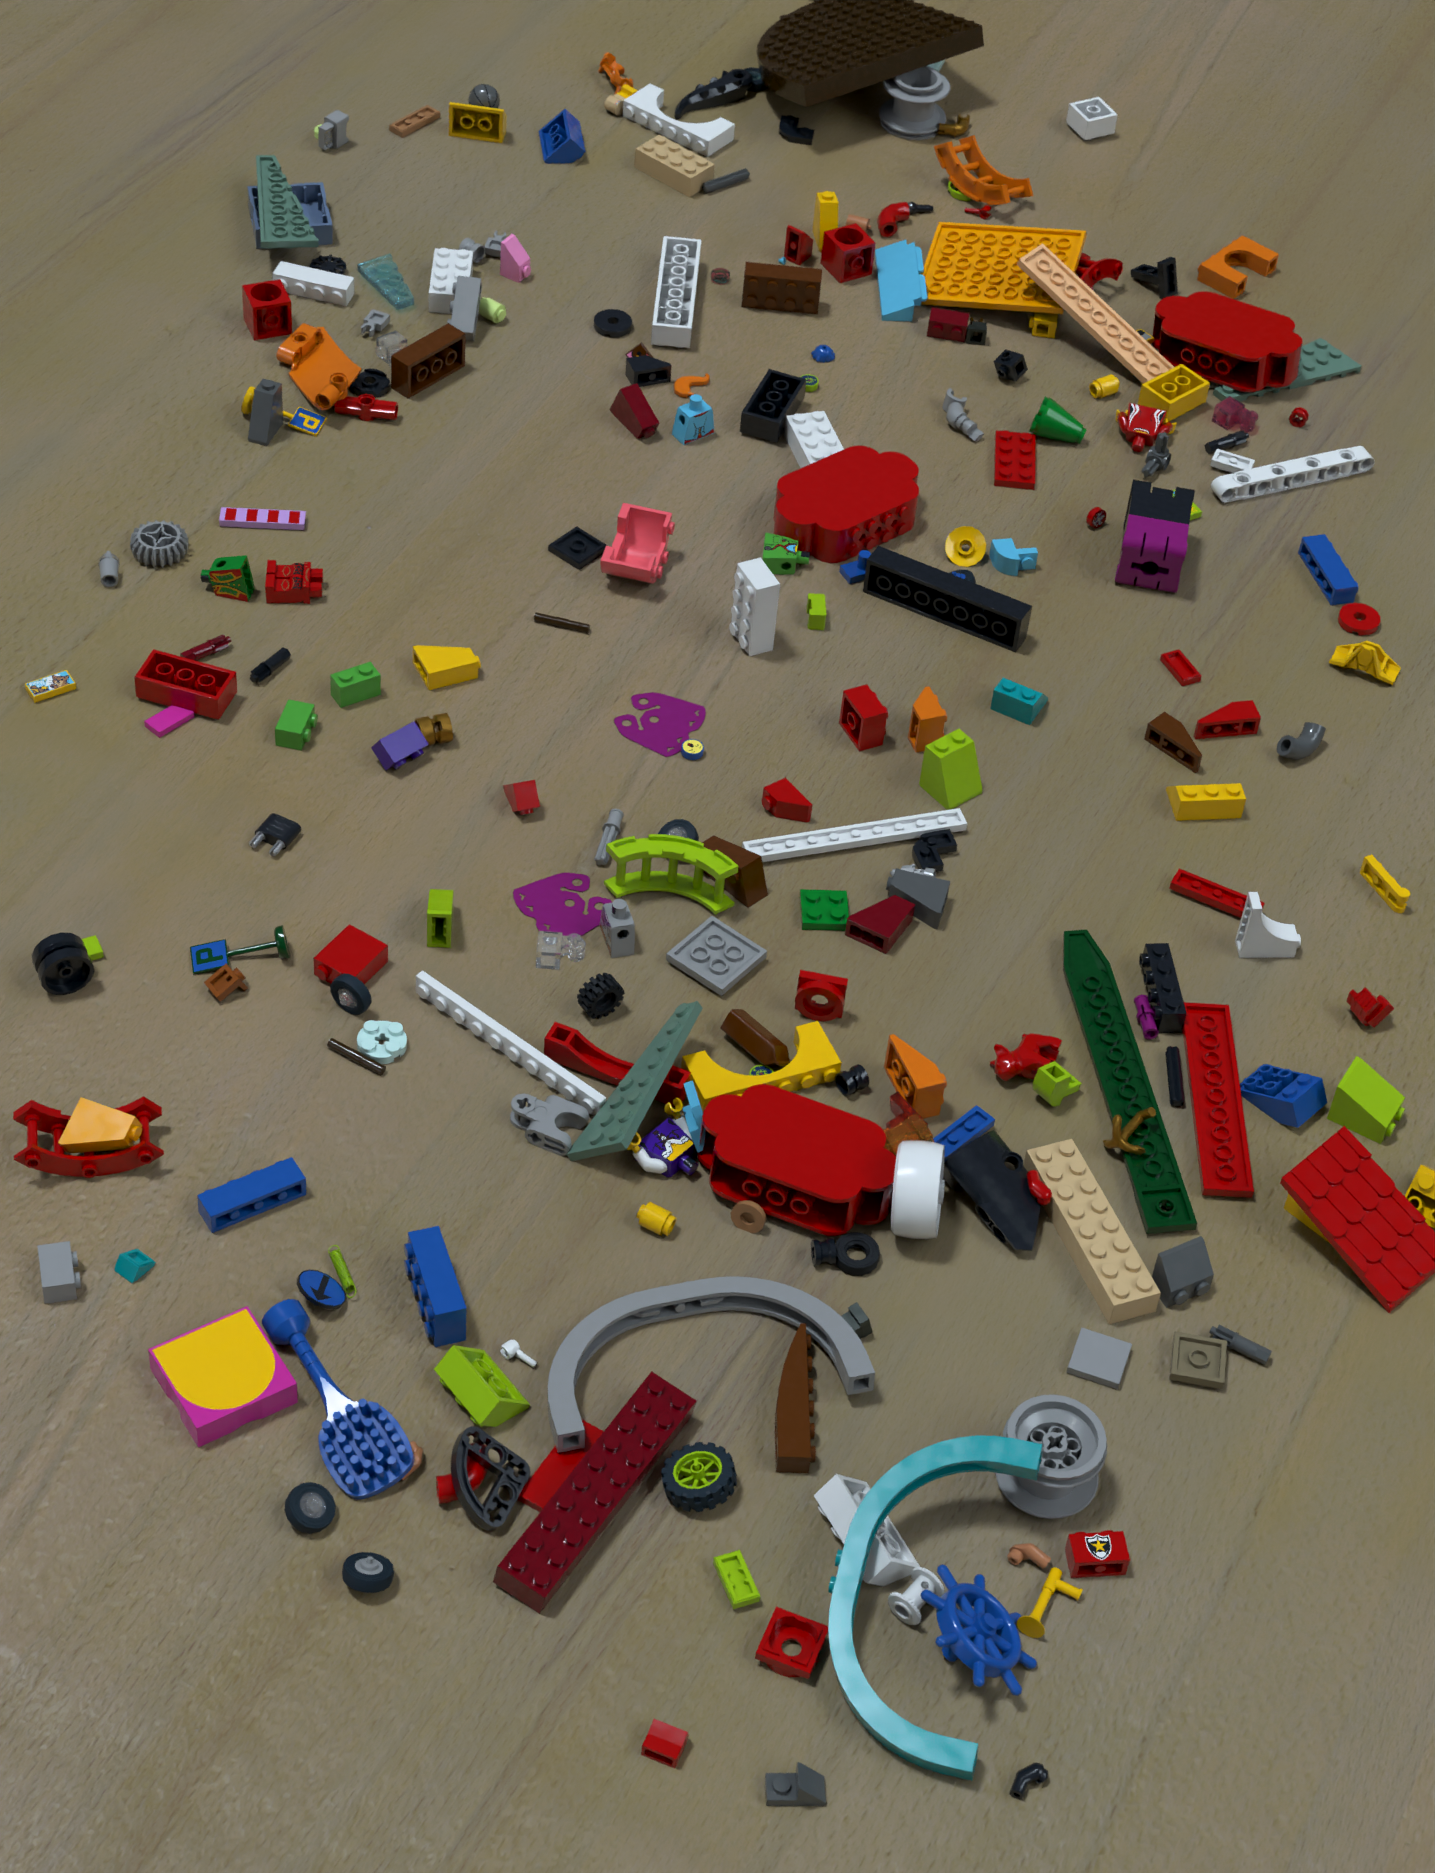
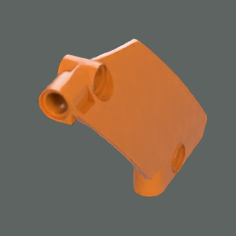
(318, 365)

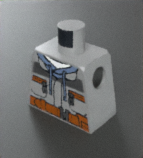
(617, 918)

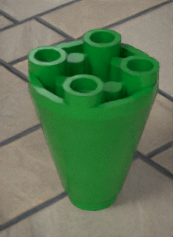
(1056, 423)

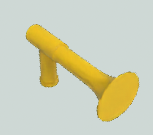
(1031, 1624)

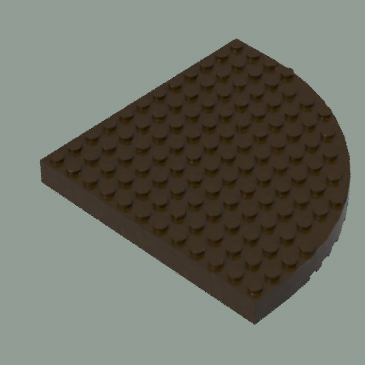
(855, 44)

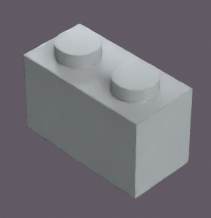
(57, 1272)

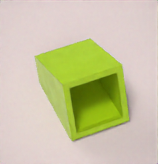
(951, 770)
(1366, 1103)

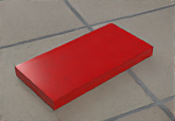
(555, 1471)

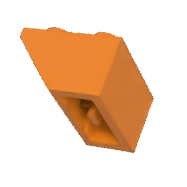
(926, 720)

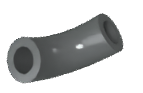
(1304, 745)

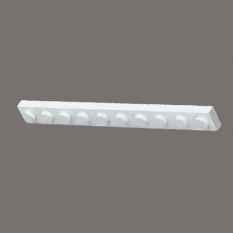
(856, 835)
(509, 1043)

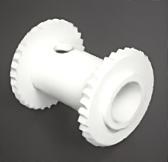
(907, 1605)

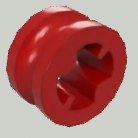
(1300, 412)

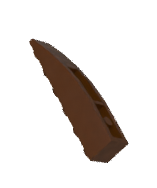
(794, 1409)

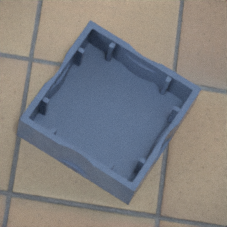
(313, 201)

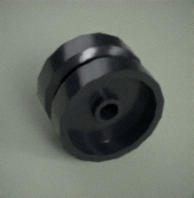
(62, 963)

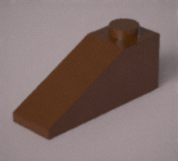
(1173, 739)

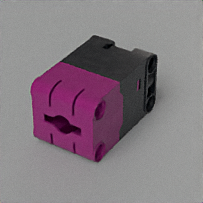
(1154, 536)

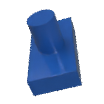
(855, 571)

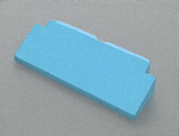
(899, 280)

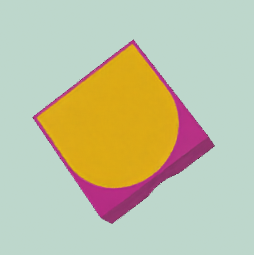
(223, 1376)

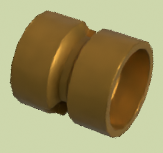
(441, 723)

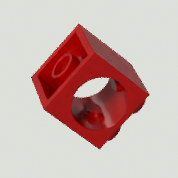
(848, 253)
(267, 309)

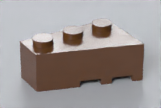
(749, 883)

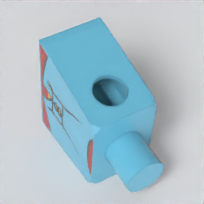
(693, 420)

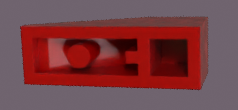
(1231, 720)

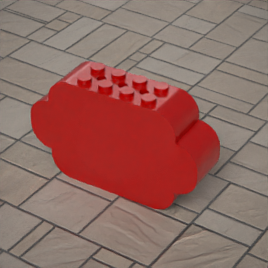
(1227, 341)
(847, 502)
(798, 1159)

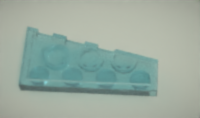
(385, 278)

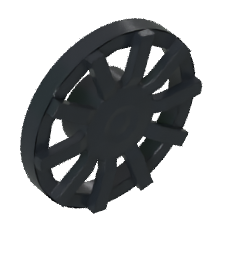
(329, 266)

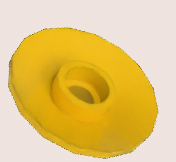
(965, 536)

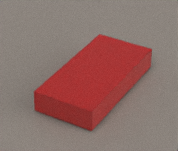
(1180, 667)

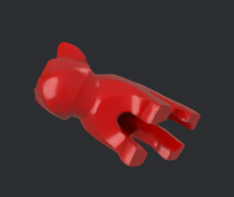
(1029, 1056)

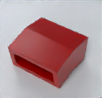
(664, 1743)

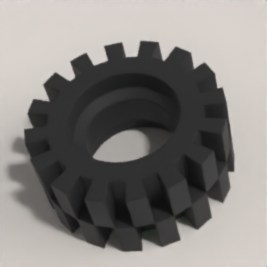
(600, 995)

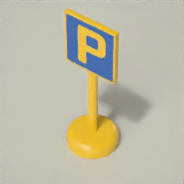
(301, 420)

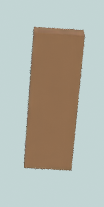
(414, 121)

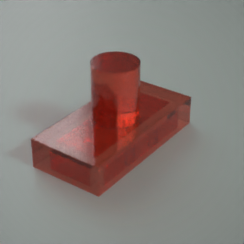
(901, 1110)

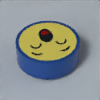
(692, 749)

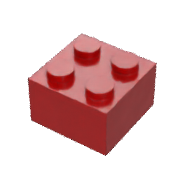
(863, 717)

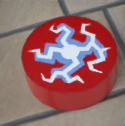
(1096, 517)

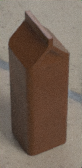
(755, 1038)

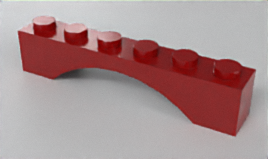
(573, 1050)

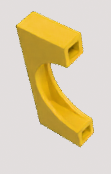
(813, 1064)

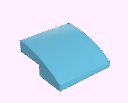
(693, 1115)

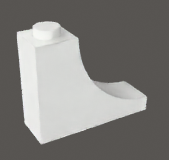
(1264, 937)

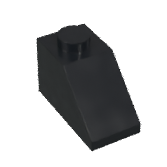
(647, 370)

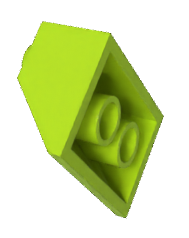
(480, 1386)

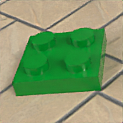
(823, 909)

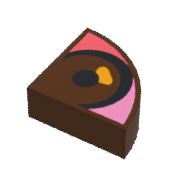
(638, 350)

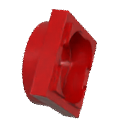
(829, 986)
(790, 1626)

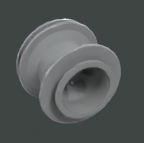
(913, 109)
(1070, 1461)

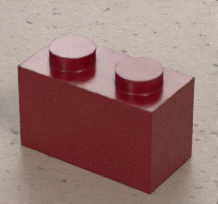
(948, 324)

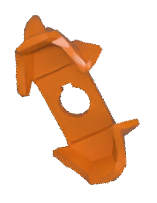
(614, 71)

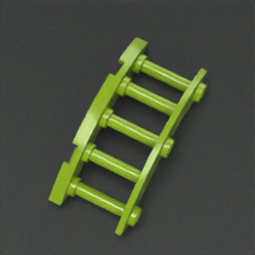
(675, 849)

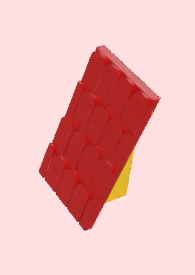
(1363, 1216)

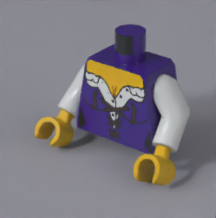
(667, 1146)

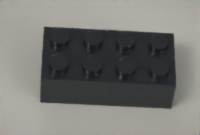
(771, 403)

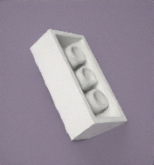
(889, 1555)

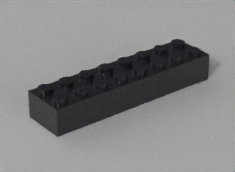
(947, 599)

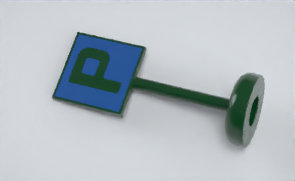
(214, 954)

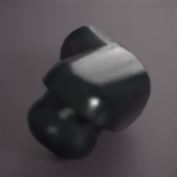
(1026, 1775)

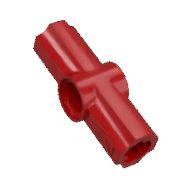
(367, 407)

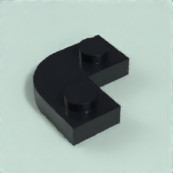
(789, 128)
(931, 844)

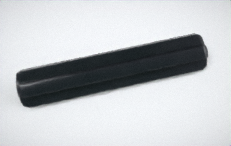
(1174, 1076)

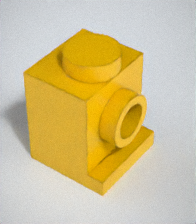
(1043, 324)

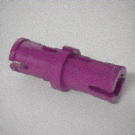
(1148, 1026)

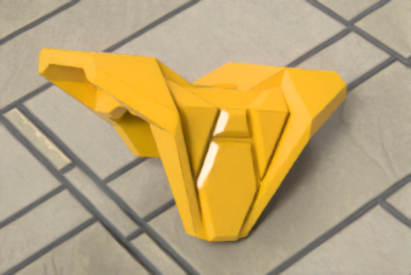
(1366, 657)

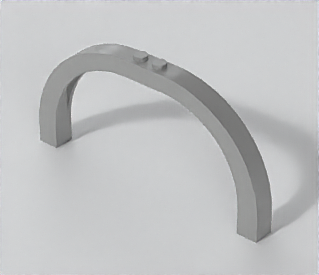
(690, 1299)

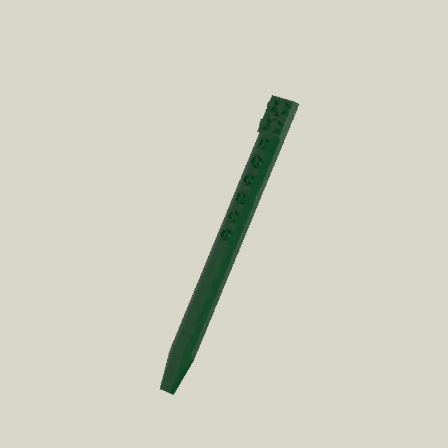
(1125, 1084)

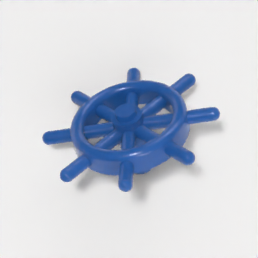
(978, 1630)

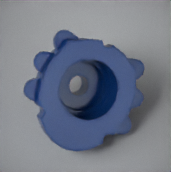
(823, 354)

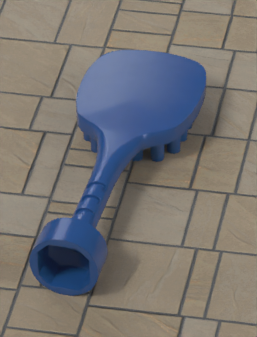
(358, 1439)

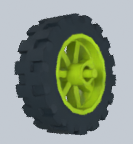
(696, 1464)

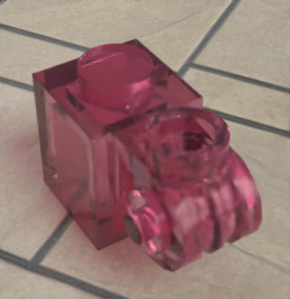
(1232, 412)

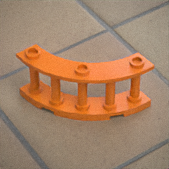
(990, 186)

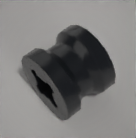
(823, 1252)

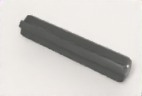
(725, 180)

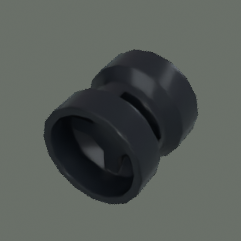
(851, 1080)

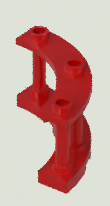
(1095, 271)
(49, 1120)

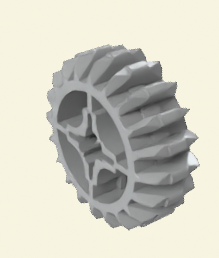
(159, 543)

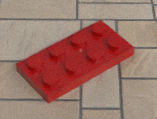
(1014, 460)

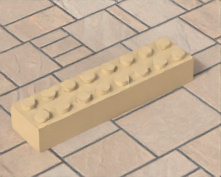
(1093, 1233)

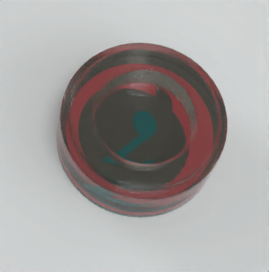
(720, 276)

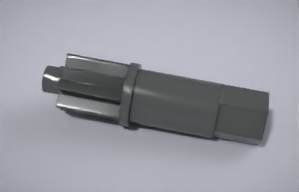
(1241, 1344)

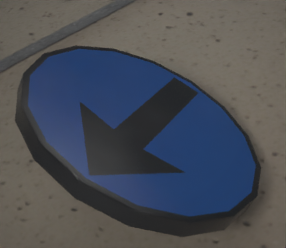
(321, 1289)

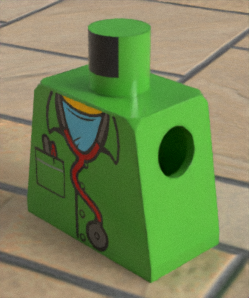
(781, 554)

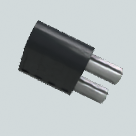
(276, 832)

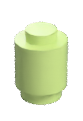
(492, 310)

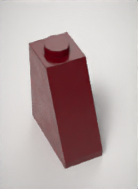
(634, 412)
(881, 923)

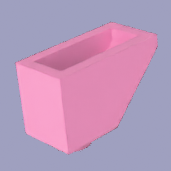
(514, 259)

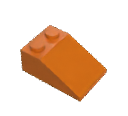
(915, 1077)

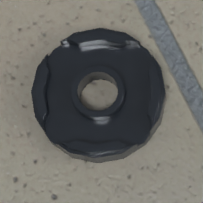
(621, 320)
(379, 383)

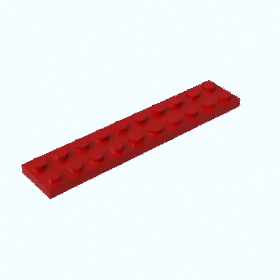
(1216, 1101)

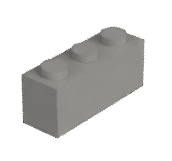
(466, 305)

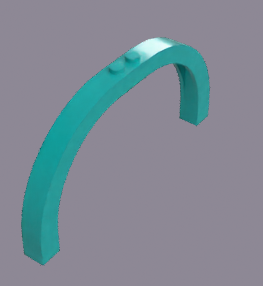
(945, 1458)

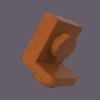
(225, 981)

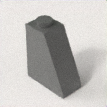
(266, 412)
(925, 892)

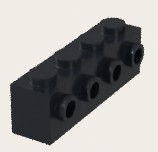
(1163, 987)

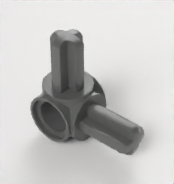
(1158, 456)

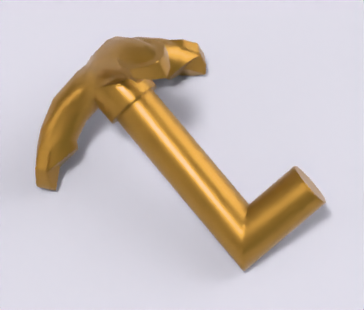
(1120, 1137)

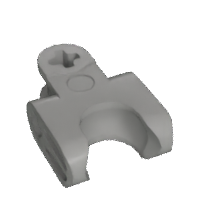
(544, 1118)

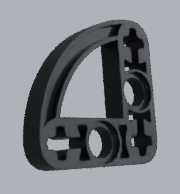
(505, 1477)

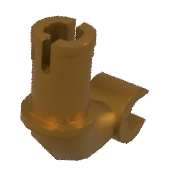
(958, 128)

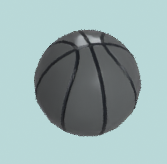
(484, 96)

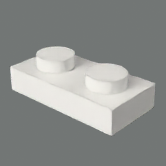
(1231, 462)

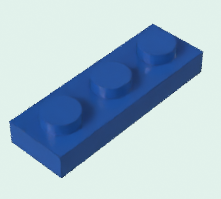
(964, 1131)

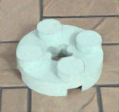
(391, 1032)

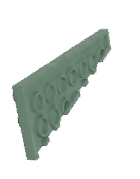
(280, 210)
(1317, 362)
(626, 1107)

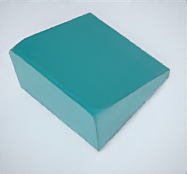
(133, 1265)

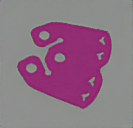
(672, 724)
(550, 906)

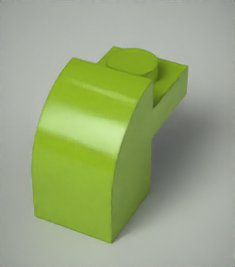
(1054, 1083)

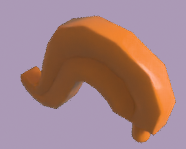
(683, 384)

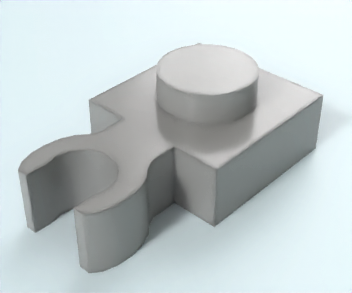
(493, 245)
(375, 321)

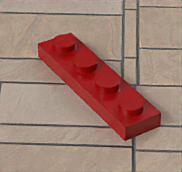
(1209, 892)

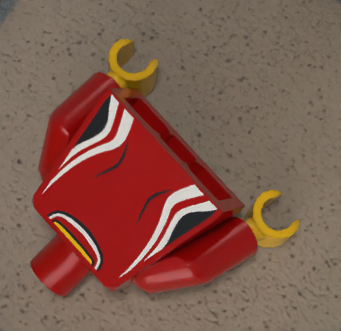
(1143, 424)

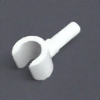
(512, 1348)

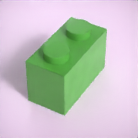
(355, 684)
(295, 725)

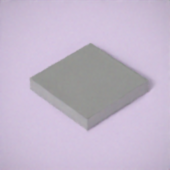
(1099, 1358)

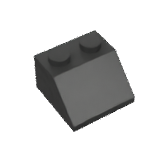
(1183, 1272)

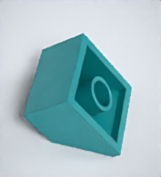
(1017, 701)

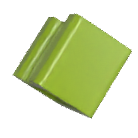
(817, 611)

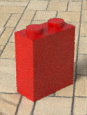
(352, 954)

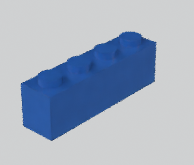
(1328, 569)
(251, 1194)

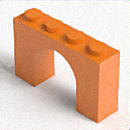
(1241, 252)

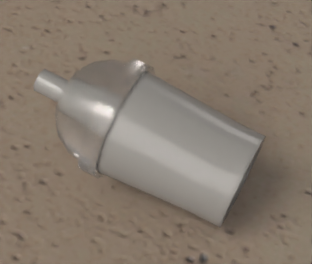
(109, 568)

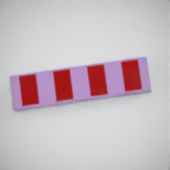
(262, 518)

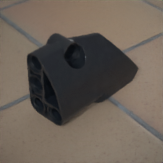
(999, 1193)

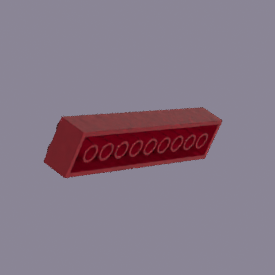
(594, 1492)

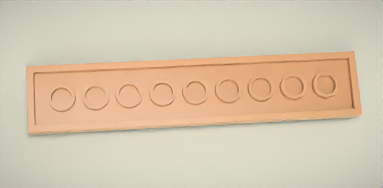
(1093, 314)

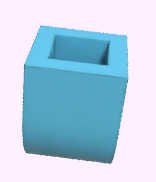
(1009, 559)

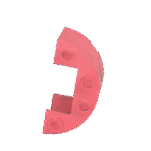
(639, 544)

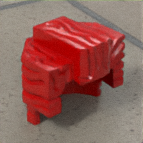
(1368, 1007)

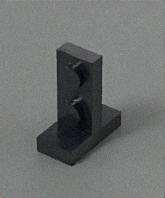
(1162, 275)

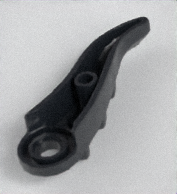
(718, 92)

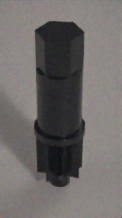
(1230, 440)
(267, 667)

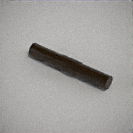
(562, 622)
(356, 1056)

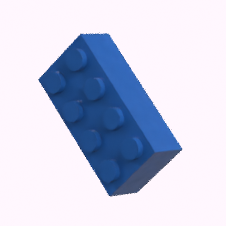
(435, 1286)

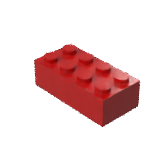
(186, 684)

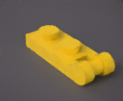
(1384, 884)

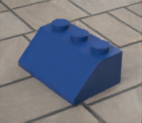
(562, 139)

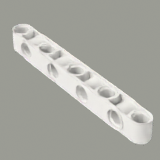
(1292, 474)

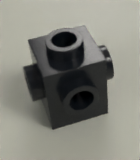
(1010, 365)

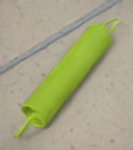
(342, 1271)

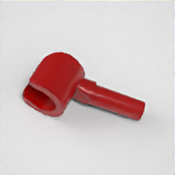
(982, 212)

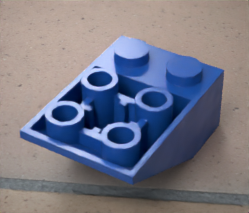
(1284, 1094)

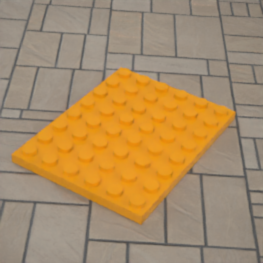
(979, 269)

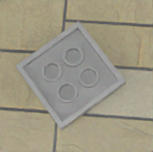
(716, 955)

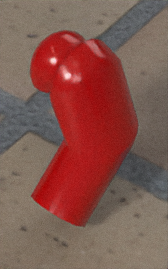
(1038, 1188)

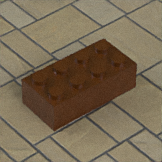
(781, 288)
(428, 360)

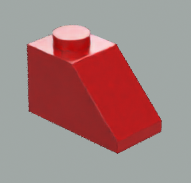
(797, 245)
(522, 796)
(786, 801)

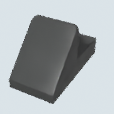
(795, 1789)

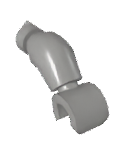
(958, 418)

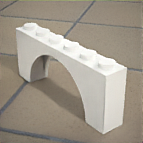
(701, 137)

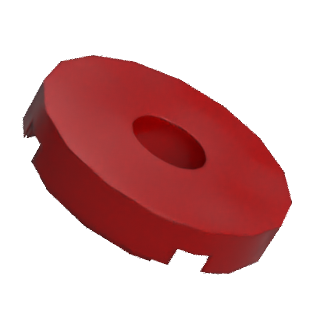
(1351, 612)

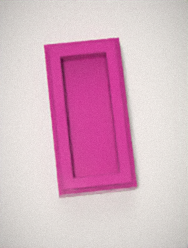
(168, 720)

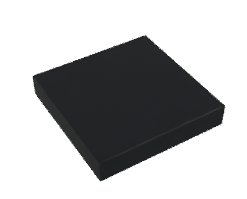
(577, 548)

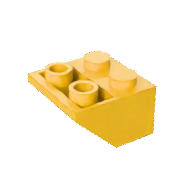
(1422, 1193)

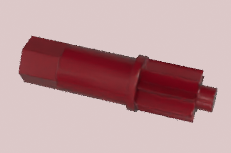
(207, 648)

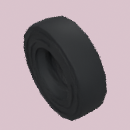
(860, 1241)

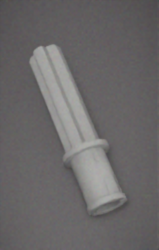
(610, 831)

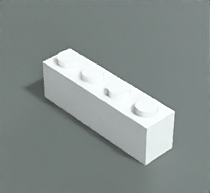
(315, 283)

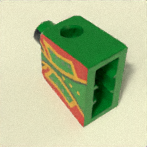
(230, 578)

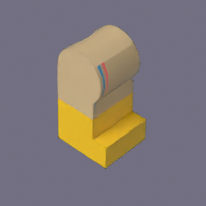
(615, 102)

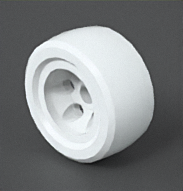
(918, 1189)

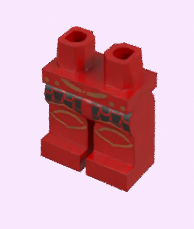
(292, 582)

